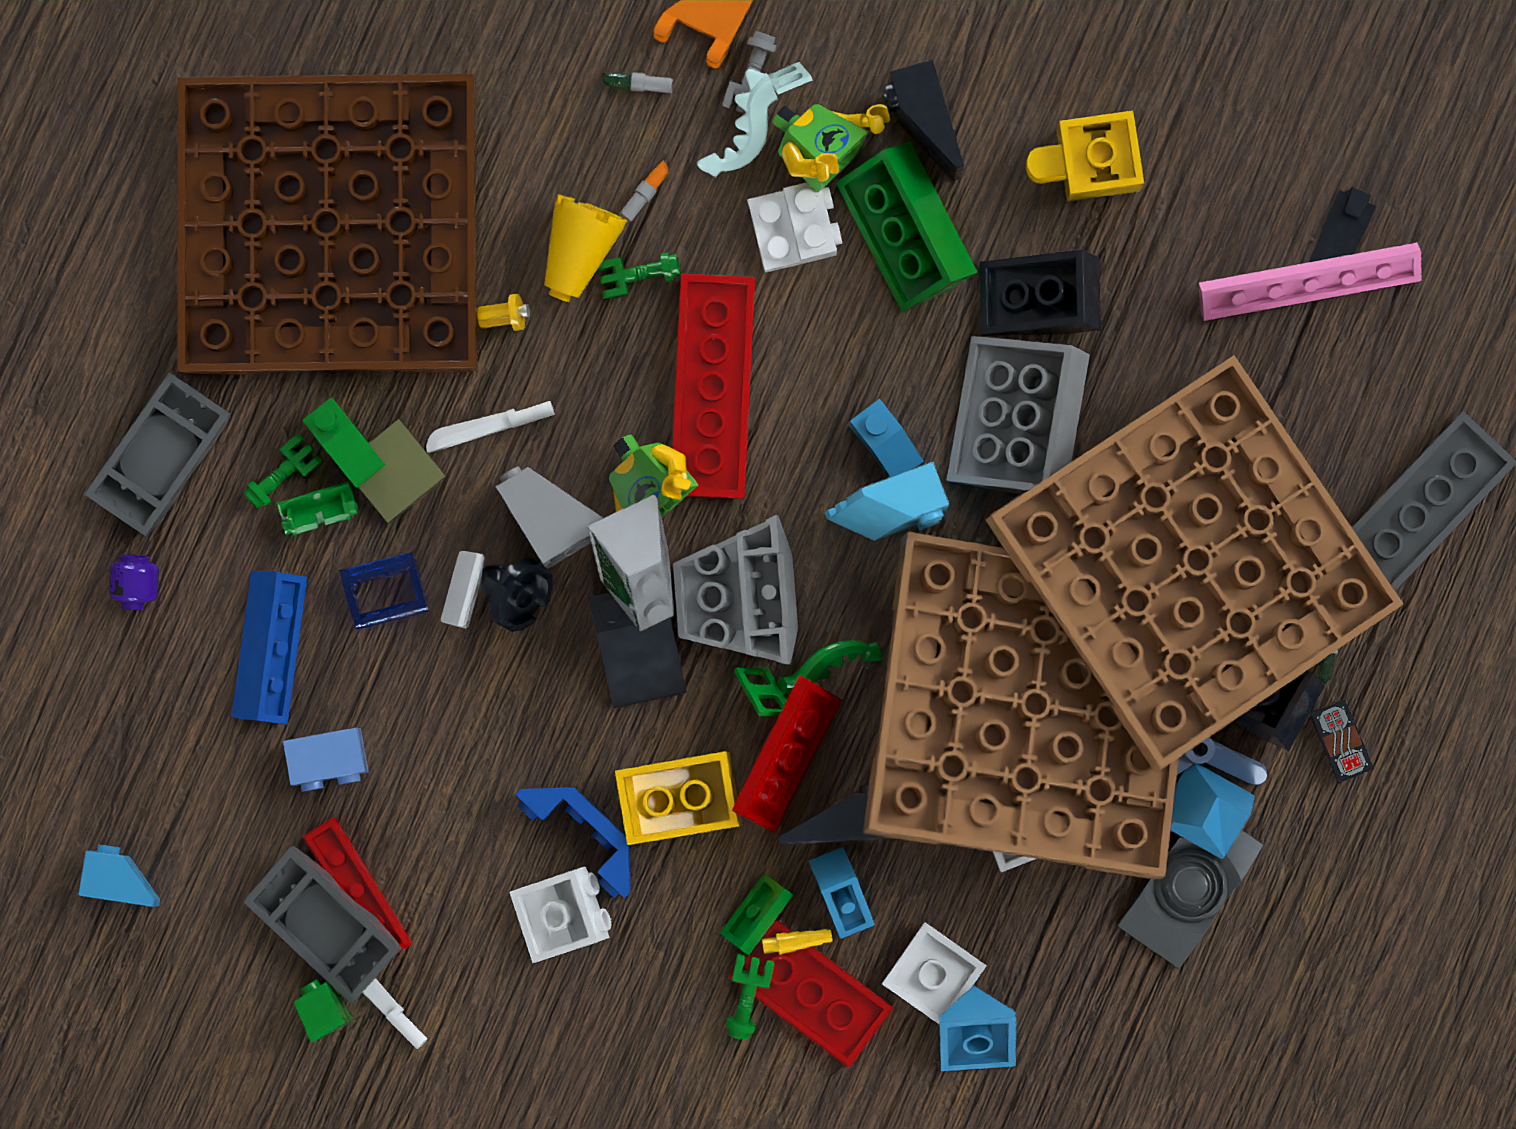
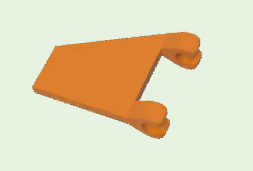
(711, 17)

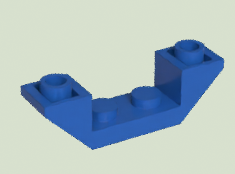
(544, 801)

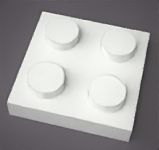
(933, 972)

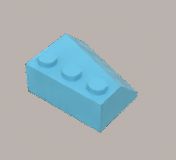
(893, 504)

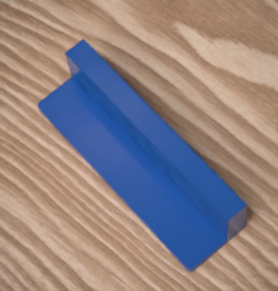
(269, 646)

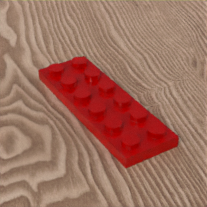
(714, 381)

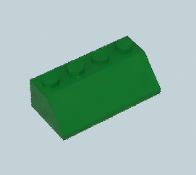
(906, 226)

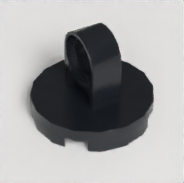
(516, 592)

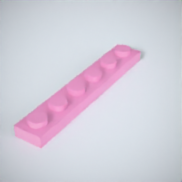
(1310, 281)

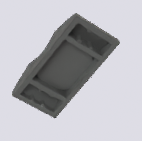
(158, 455)
(1179, 908)
(323, 923)

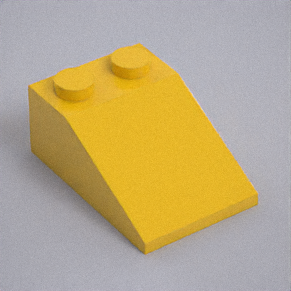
(678, 798)

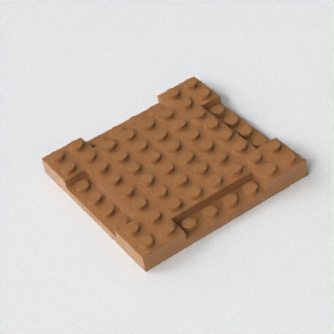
(1195, 562)
(1003, 728)

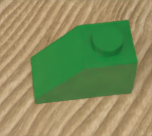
(344, 442)
(321, 1010)

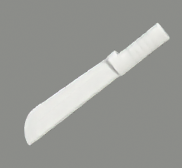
(477, 428)
(388, 1006)

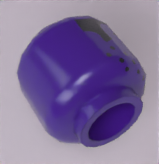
(133, 581)

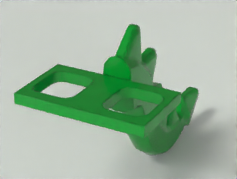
(813, 669)

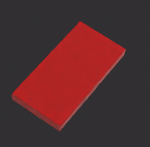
(787, 754)
(819, 998)

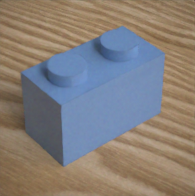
(326, 758)

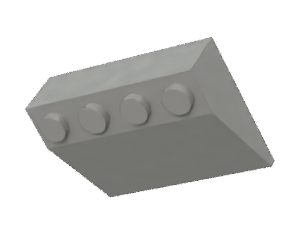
(1017, 413)

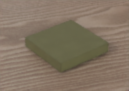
(405, 477)

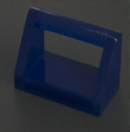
(378, 570)

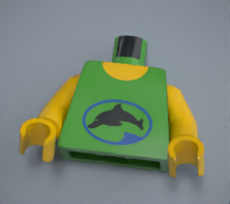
(824, 141)
(649, 472)

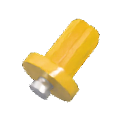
(504, 314)

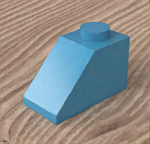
(885, 439)
(115, 878)
(841, 892)

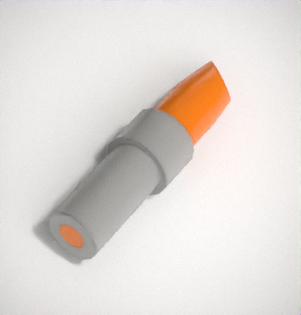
(644, 192)

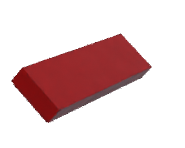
(341, 860)

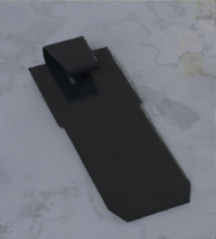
(1344, 225)

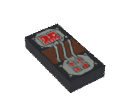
(1341, 741)

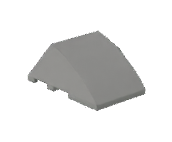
(740, 594)

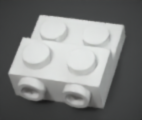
(794, 226)
(561, 914)

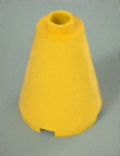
(578, 245)

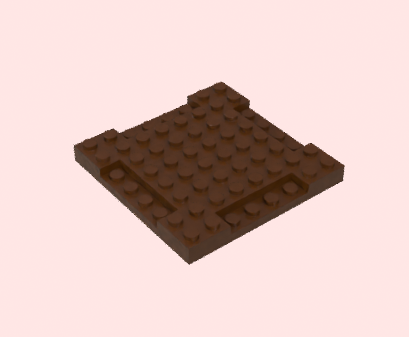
(327, 224)

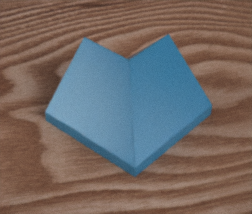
(1209, 809)
(977, 1033)

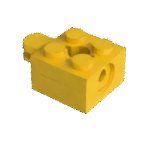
(1092, 157)

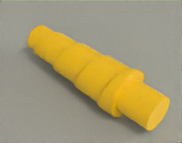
(795, 941)

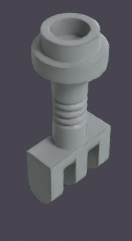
(761, 45)

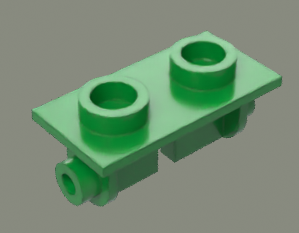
(321, 506)

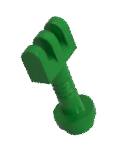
(668, 266)
(294, 461)
(740, 1025)

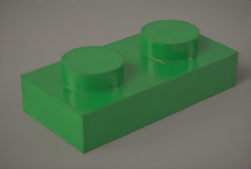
(756, 914)

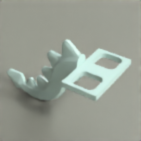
(755, 119)

